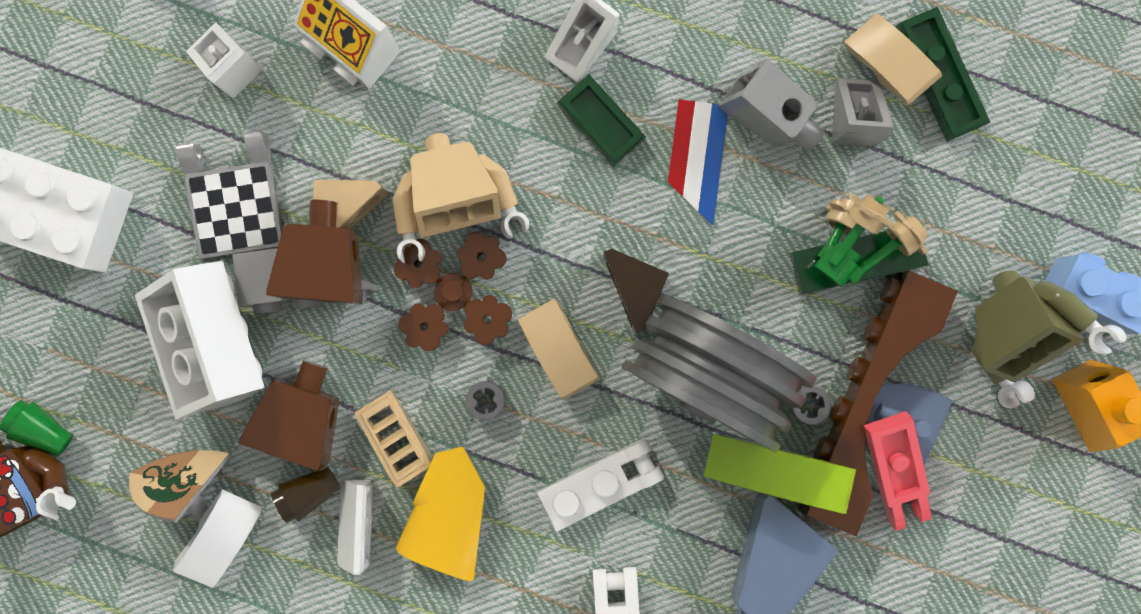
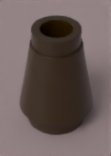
(304, 494)

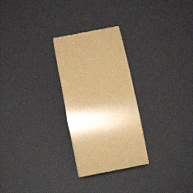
(894, 59)
(559, 349)

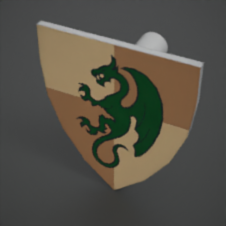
(175, 483)

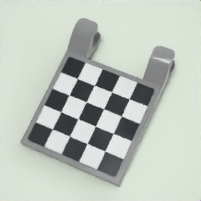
(235, 205)

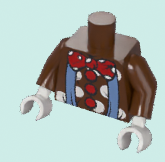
(30, 487)

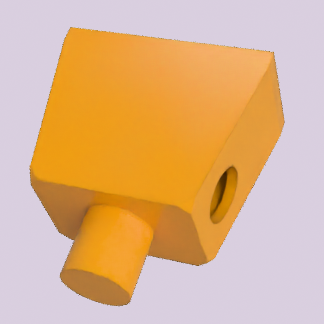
(1105, 409)

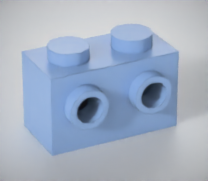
(1108, 293)

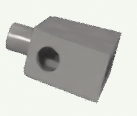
(772, 106)

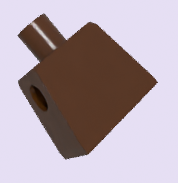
(317, 260)
(295, 419)

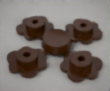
(453, 292)

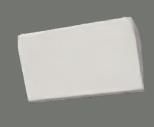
(355, 525)

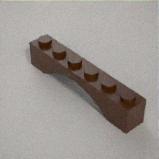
(910, 314)

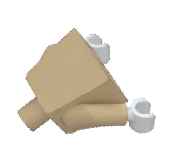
(451, 191)

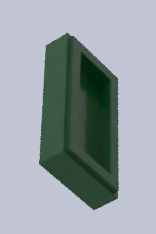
(601, 120)

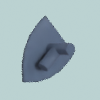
(923, 405)

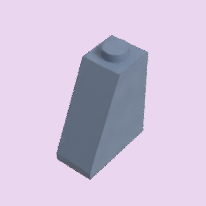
(778, 560)

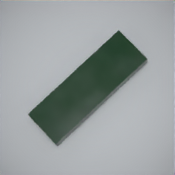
(953, 95)
(812, 280)

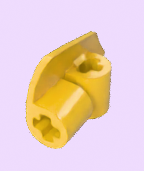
(446, 516)

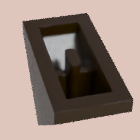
(636, 285)

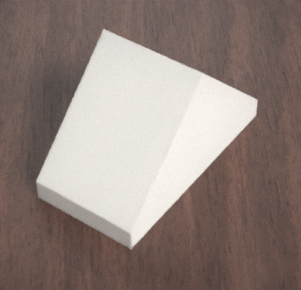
(583, 37)
(223, 61)

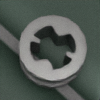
(472, 402)
(819, 413)

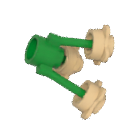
(852, 218)

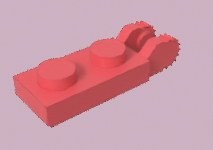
(899, 467)

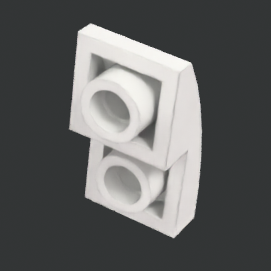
(218, 539)

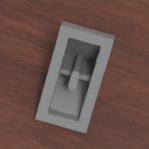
(860, 113)

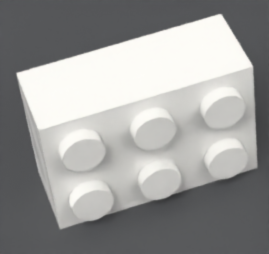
(59, 212)
(199, 339)

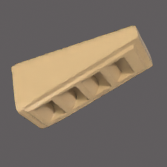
(380, 446)

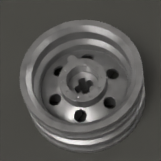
(719, 372)

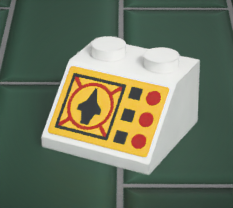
(347, 36)

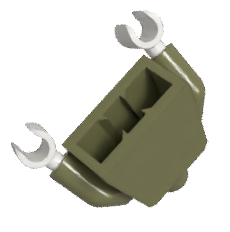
(1027, 328)

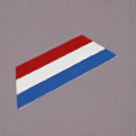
(698, 154)

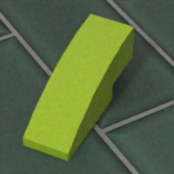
(780, 473)

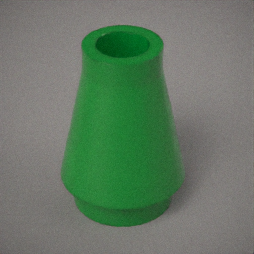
(35, 428)

